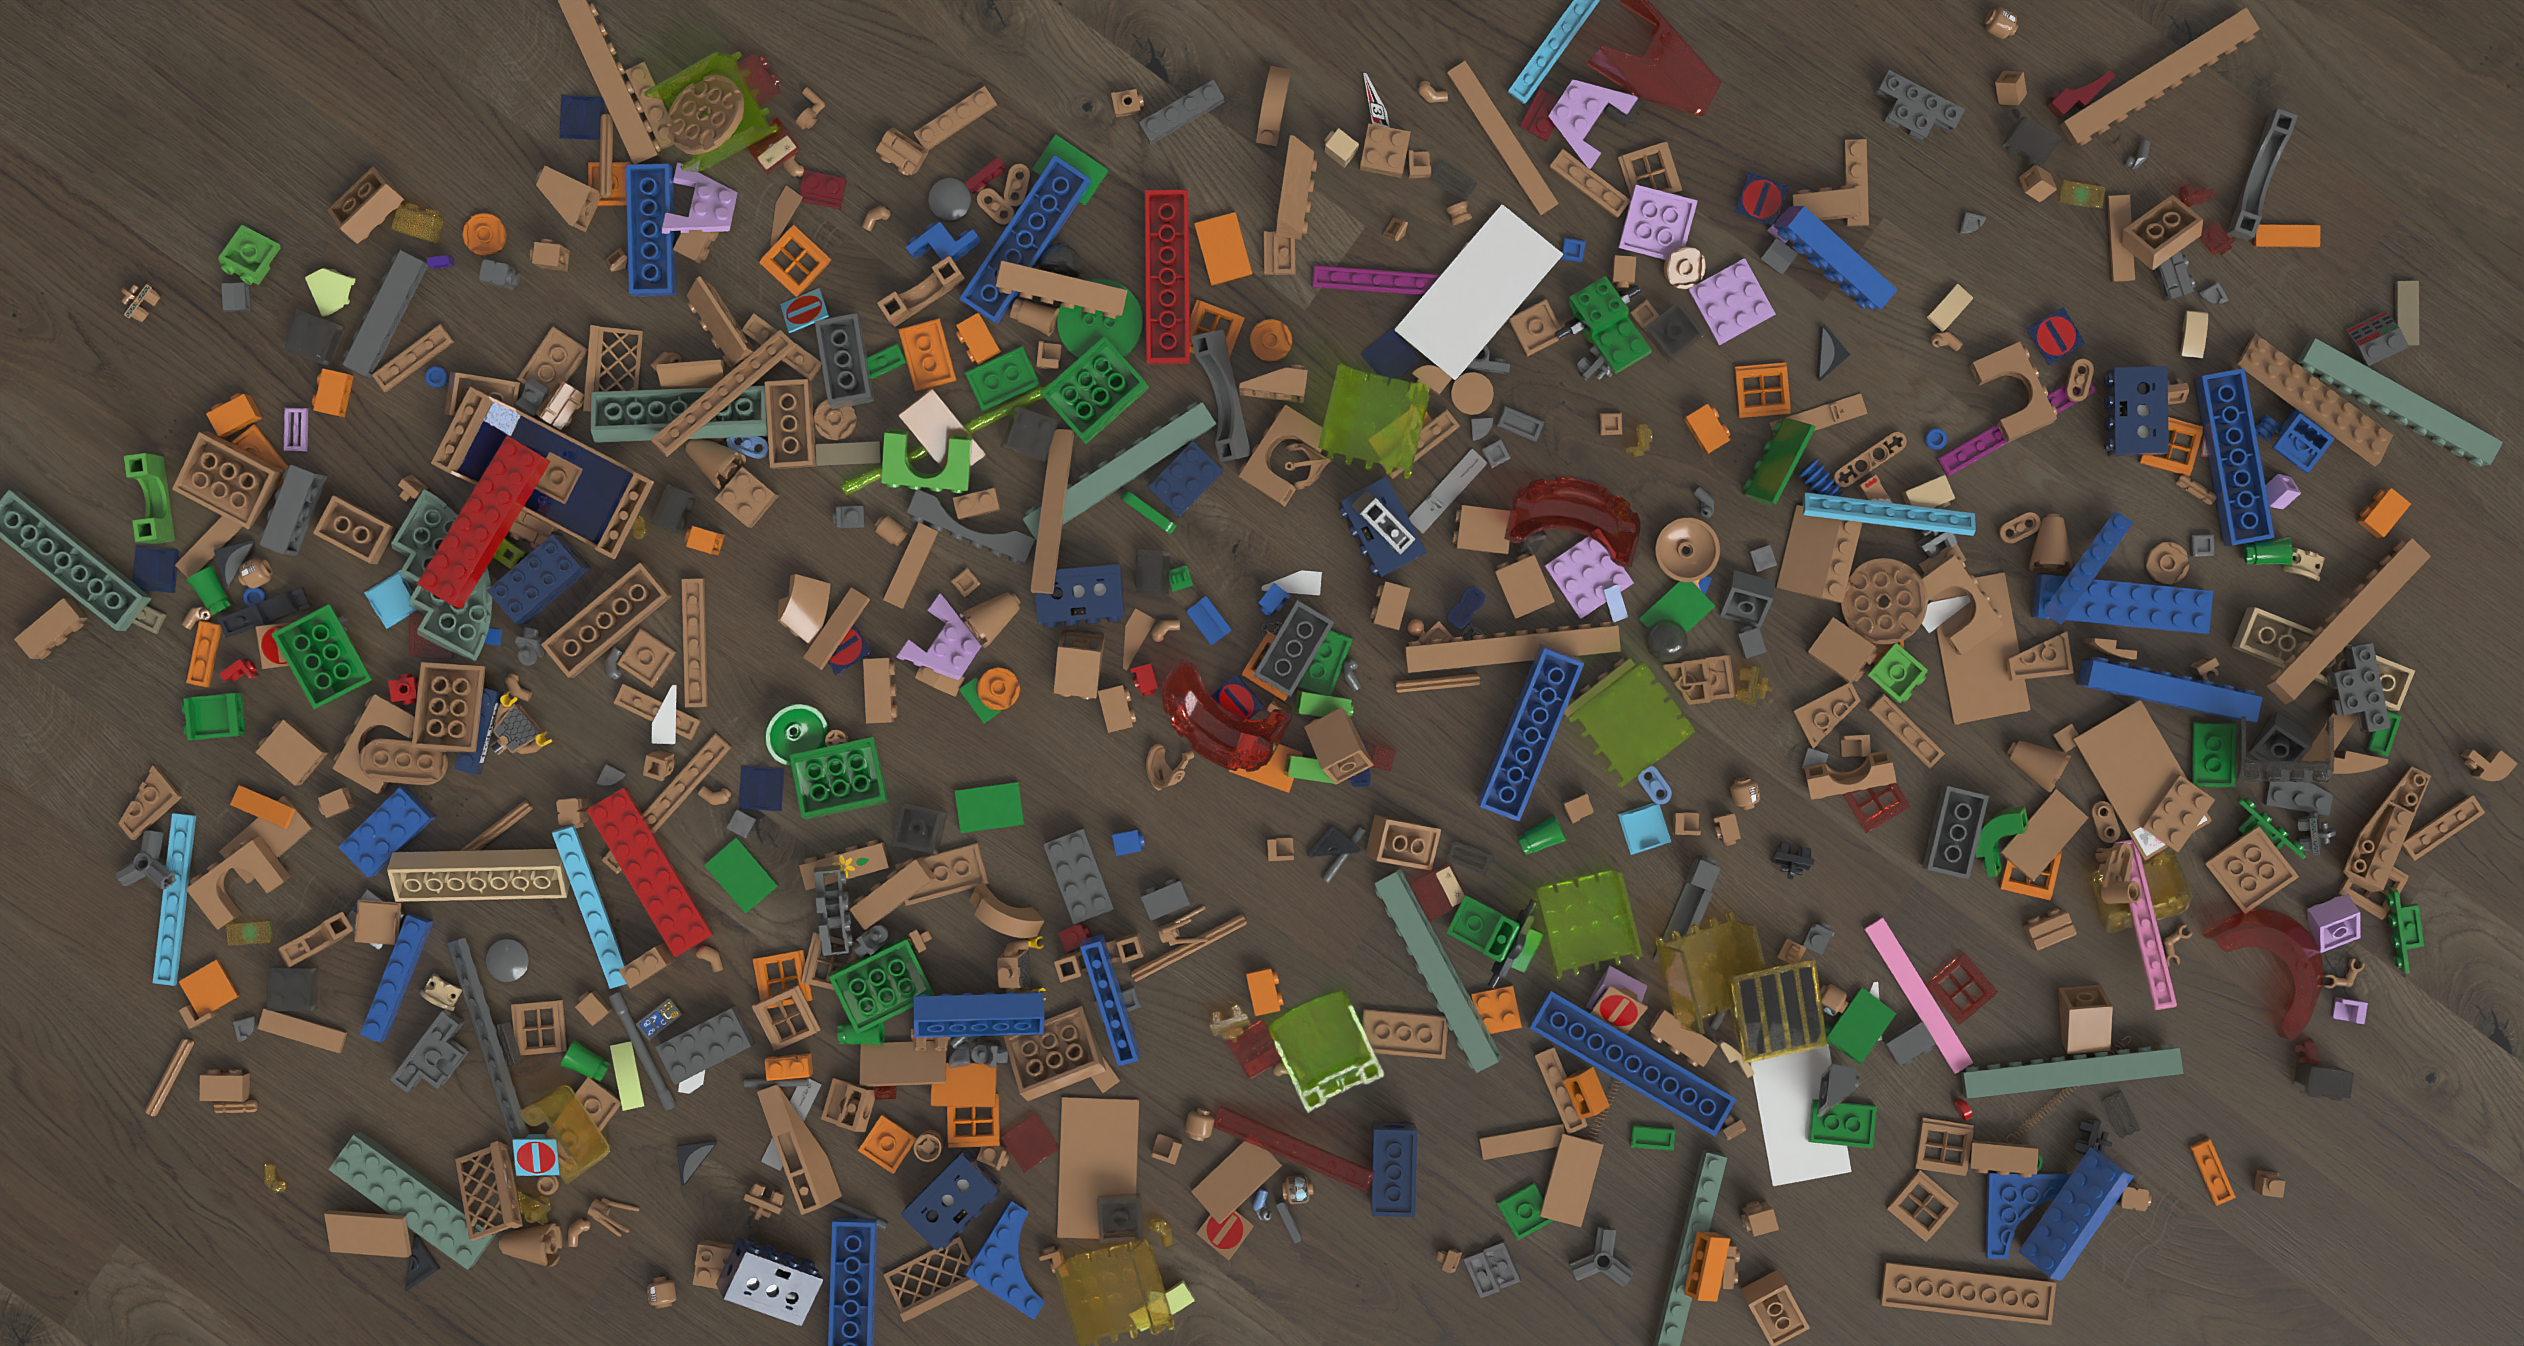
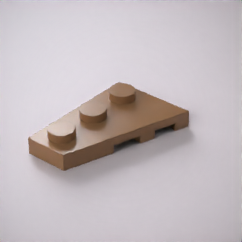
(2042, 660)
(1825, 712)
(151, 802)

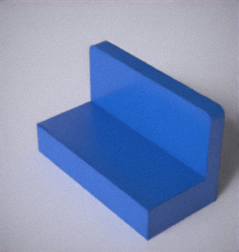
(1208, 620)

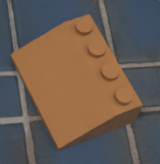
(1295, 190)
(720, 322)
(1281, 385)
(227, 479)
(1818, 556)
(448, 707)
(1057, 1057)

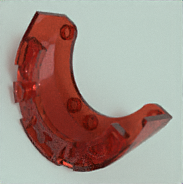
(1579, 508)
(1216, 731)
(2288, 941)

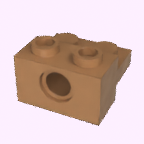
(848, 1105)
(710, 1262)

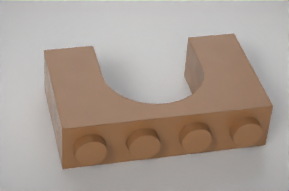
(904, 305)
(2015, 362)
(1258, 471)
(1982, 618)
(378, 712)
(210, 891)
(1120, 949)

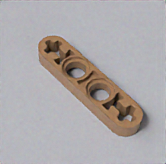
(1871, 462)

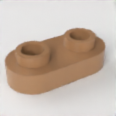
(1017, 186)
(995, 207)
(2080, 381)
(2018, 528)
(2103, 823)

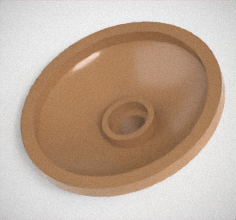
(1702, 546)

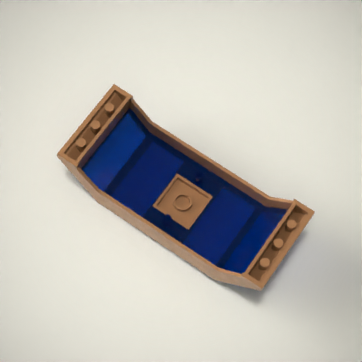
(579, 490)

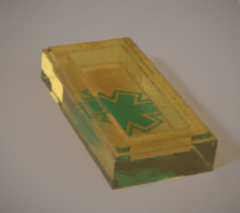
(2081, 194)
(249, 933)

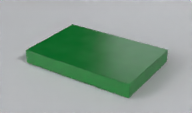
(1077, 160)
(1002, 378)
(1682, 604)
(1326, 664)
(2213, 754)
(989, 807)
(741, 875)
(1860, 1025)
(1843, 1125)

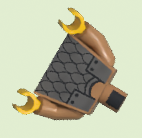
(516, 729)
(1015, 968)

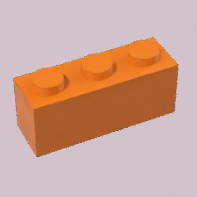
(1707, 1266)

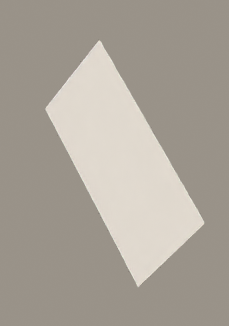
(1478, 292)
(1784, 1101)

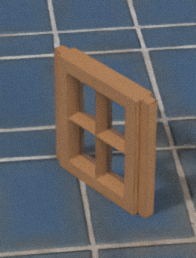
(1667, 164)
(2368, 904)
(813, 959)
(769, 1025)
(558, 1027)
(1941, 1165)
(1910, 1220)

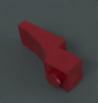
(2063, 100)

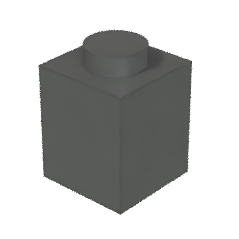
(1750, 642)

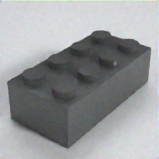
(844, 361)
(292, 510)
(1293, 648)
(1955, 832)
(1079, 876)
(705, 1045)

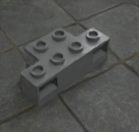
(1916, 107)
(2360, 688)
(831, 906)
(434, 1055)

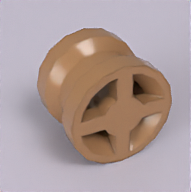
(1459, 213)
(833, 739)

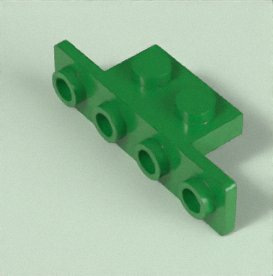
(2276, 835)
(2406, 928)

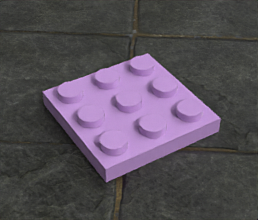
(1656, 222)
(1731, 302)
(1585, 573)

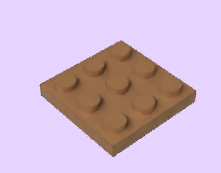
(2251, 869)

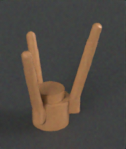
(1170, 930)
(600, 1212)

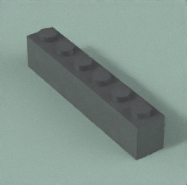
(385, 314)

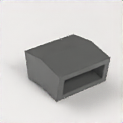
(1779, 256)
(235, 297)

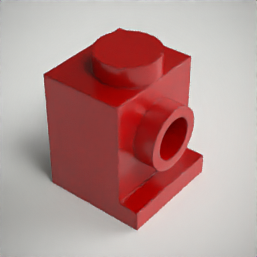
(1145, 679)

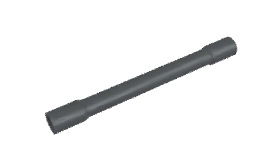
(662, 1091)

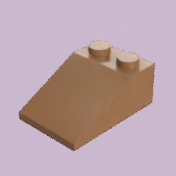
(459, 384)
(1402, 842)
(1775, 1308)

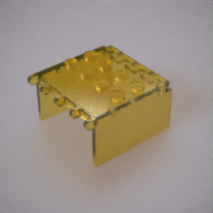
(1701, 961)
(1114, 1293)

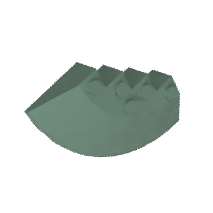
(444, 624)

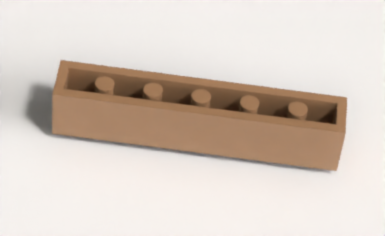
(1060, 288)

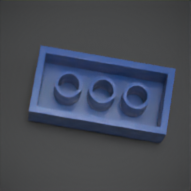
(387, 831)

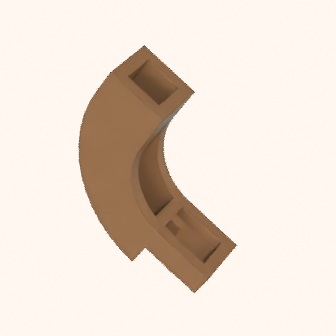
(1273, 105)
(1004, 918)
(316, 940)

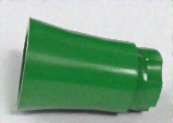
(2269, 551)
(209, 590)
(1542, 836)
(871, 1036)
(585, 1061)

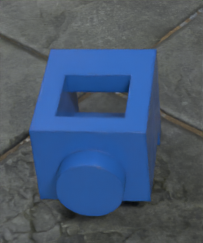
(1273, 600)

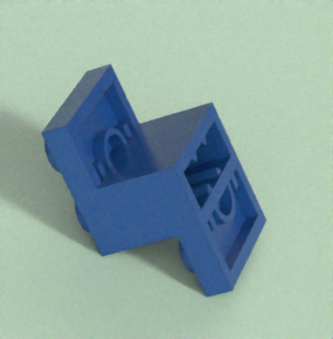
(943, 244)
(2302, 441)

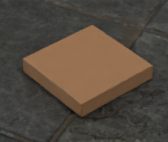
(1535, 327)
(646, 657)

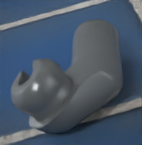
(2142, 155)
(1707, 502)
(610, 664)
(1349, 676)
(957, 1041)

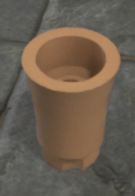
(1035, 315)

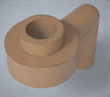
(807, 117)

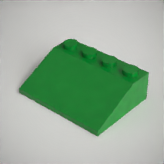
(1095, 390)
(1778, 461)
(322, 656)
(838, 778)
(880, 984)

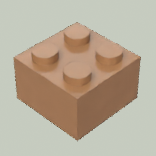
(1385, 150)
(746, 497)
(1390, 605)

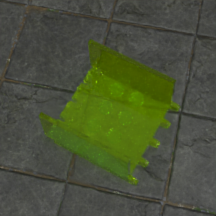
(750, 129)
(1374, 419)
(1633, 722)
(1588, 922)

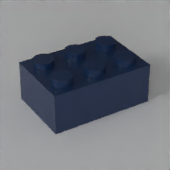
(1186, 479)

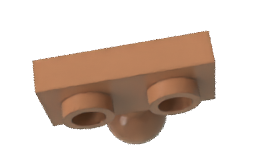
(1437, 631)

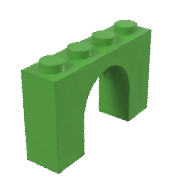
(899, 471)
(151, 474)
(1316, 705)

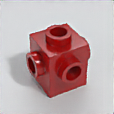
(404, 689)

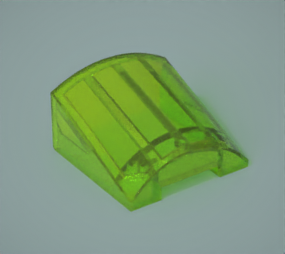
(1324, 1049)

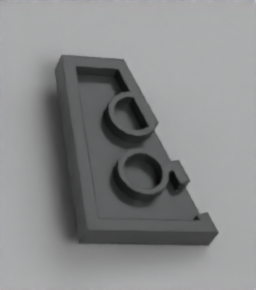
(2298, 796)

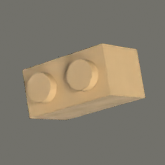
(1340, 147)
(1930, 494)

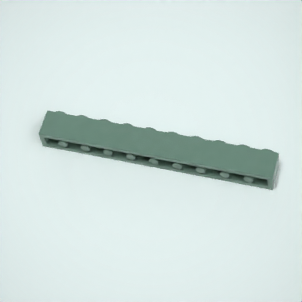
(2399, 402)
(1130, 463)
(1438, 971)
(2073, 1072)
(1697, 1219)

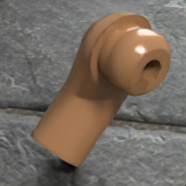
(1430, 94)
(873, 215)
(1946, 338)
(515, 690)
(575, 1229)

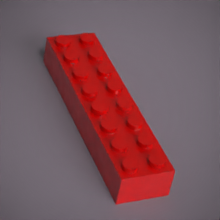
(1167, 277)
(483, 522)
(650, 871)

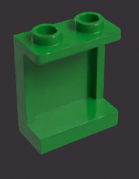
(213, 716)

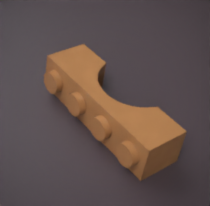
(1874, 772)

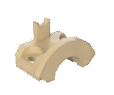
(2305, 564)
(441, 993)

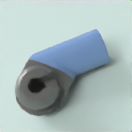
(1260, 1206)

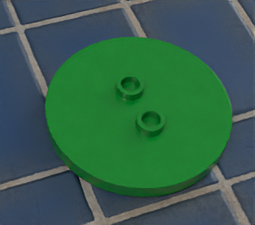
(1083, 329)

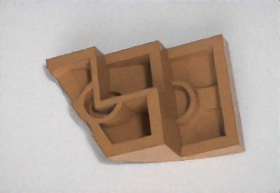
(804, 607)
(1703, 678)

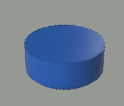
(436, 377)
(1935, 439)
(254, 596)

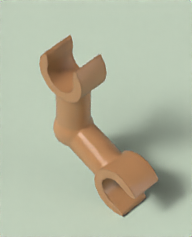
(2169, 941)
(2350, 977)

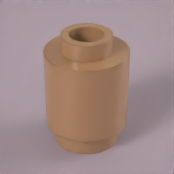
(890, 530)

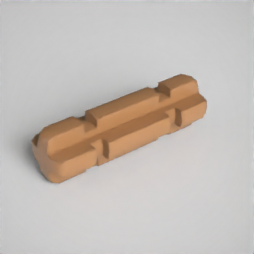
(2196, 489)
(235, 1106)

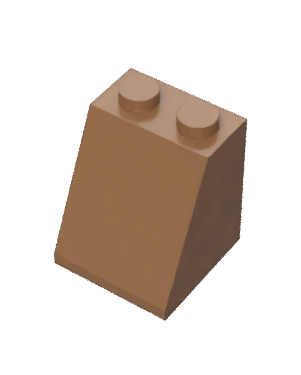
(569, 197)
(1079, 664)
(1338, 746)
(2085, 1019)

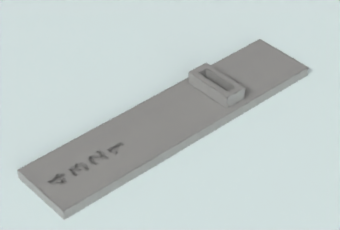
(1447, 491)
(802, 1102)

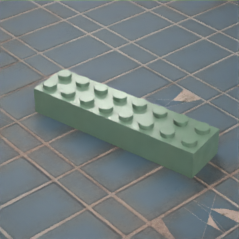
(644, 413)
(70, 562)
(409, 1194)

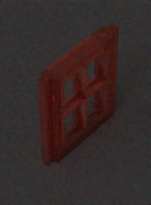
(1884, 814)
(1976, 977)

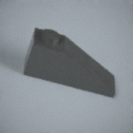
(1383, 522)

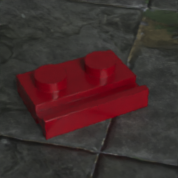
(1537, 118)
(984, 176)
(822, 189)

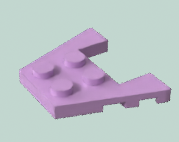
(1580, 109)
(710, 207)
(950, 650)

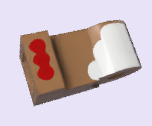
(1873, 490)

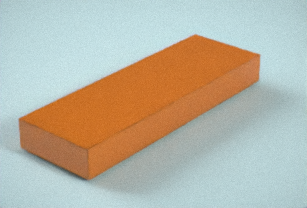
(2287, 236)
(204, 653)
(262, 807)
(2212, 1171)

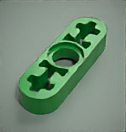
(1148, 512)

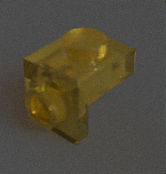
(1644, 437)

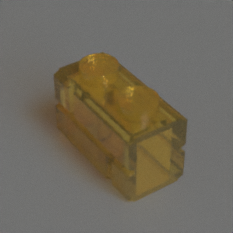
(417, 223)

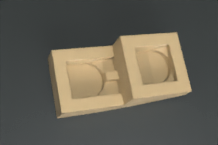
(1950, 307)
(2195, 334)
(1732, 1055)

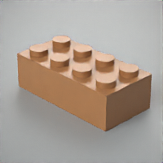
(790, 424)

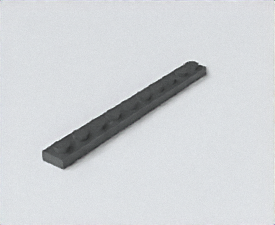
(488, 1039)

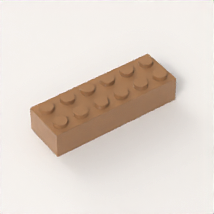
(606, 620)

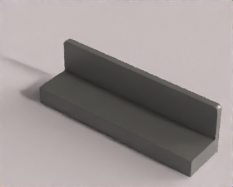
(1687, 912)

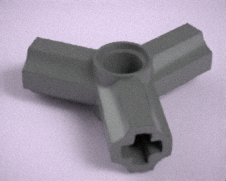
(147, 864)
(1613, 1268)

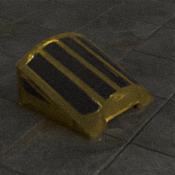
(1777, 1011)

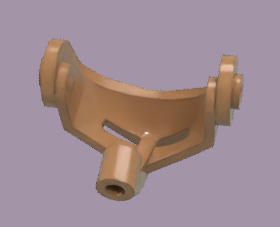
(1316, 461)
(1156, 762)

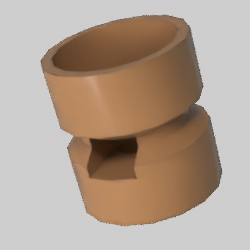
(929, 1145)

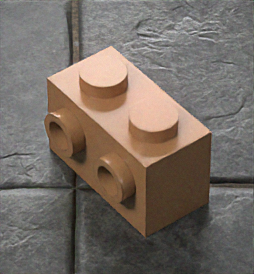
(550, 255)
(1759, 1218)

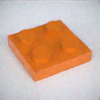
(1498, 1009)

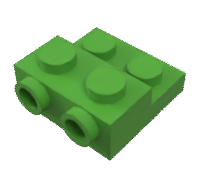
(248, 255)
(1897, 673)

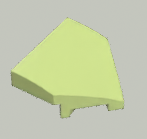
(330, 289)

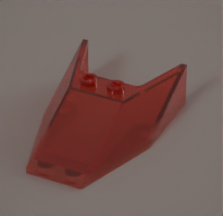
(1666, 73)

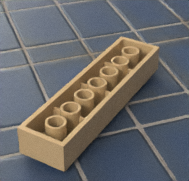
(2277, 639)
(478, 875)

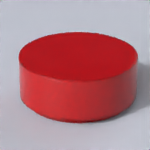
(1963, 1109)

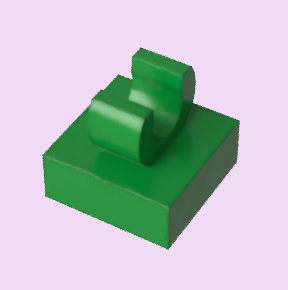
(1180, 578)

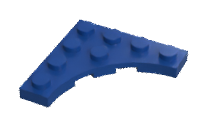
(2010, 1201)
(998, 1263)

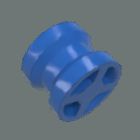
(2267, 428)

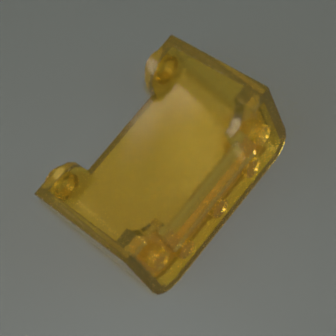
(2167, 890)
(571, 1127)

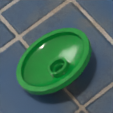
(808, 734)

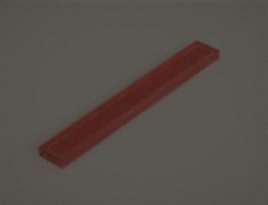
(1293, 1149)

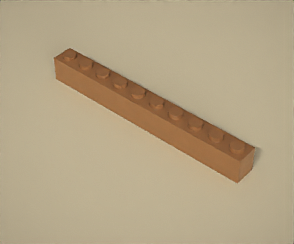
(2158, 77)
(610, 80)
(2348, 621)
(1510, 648)

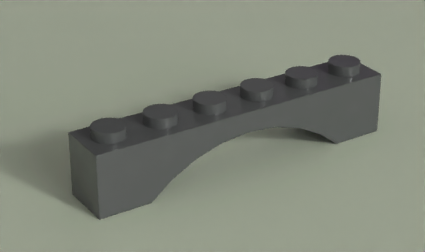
(2251, 200)
(1231, 432)
(930, 508)

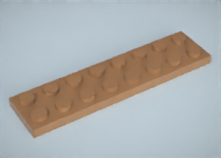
(2315, 400)
(1968, 1293)

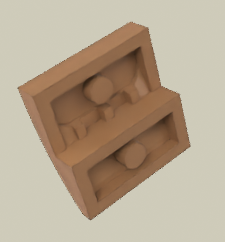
(2108, 648)

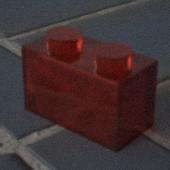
(760, 78)

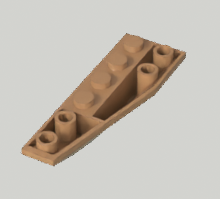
(2385, 833)
(799, 1152)

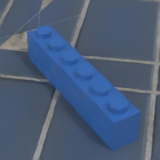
(2087, 567)
(396, 977)
(1110, 1000)

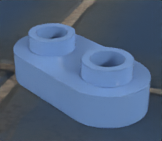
(748, 446)
(1653, 784)

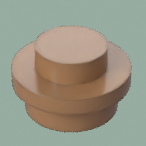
(547, 1184)

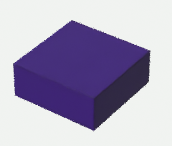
(440, 262)

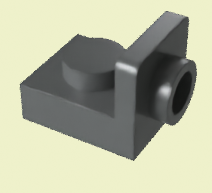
(532, 397)
(849, 517)
(1818, 937)

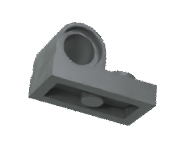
(1495, 366)

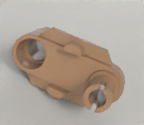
(2116, 874)

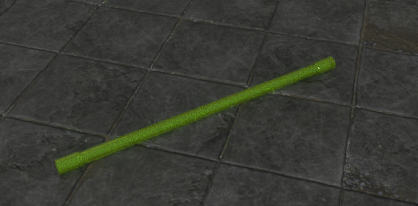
(859, 482)

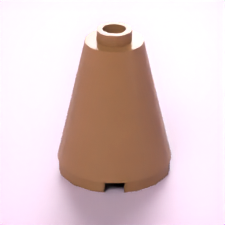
(715, 460)
(2051, 548)
(990, 617)
(2039, 762)
(533, 1244)

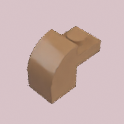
(1431, 376)
(2492, 768)

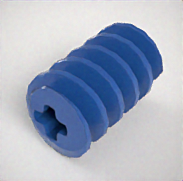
(1819, 480)

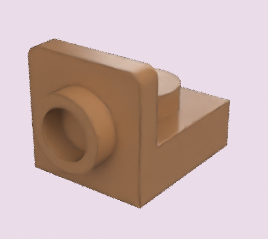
(994, 1156)
(1055, 1254)

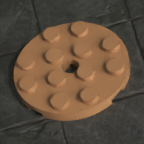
(714, 96)
(1906, 604)

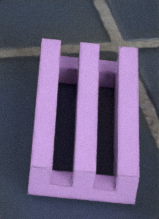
(304, 429)

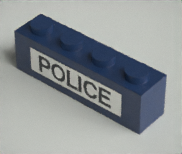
(474, 761)

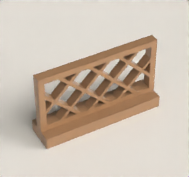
(594, 361)
(504, 1183)
(935, 1298)

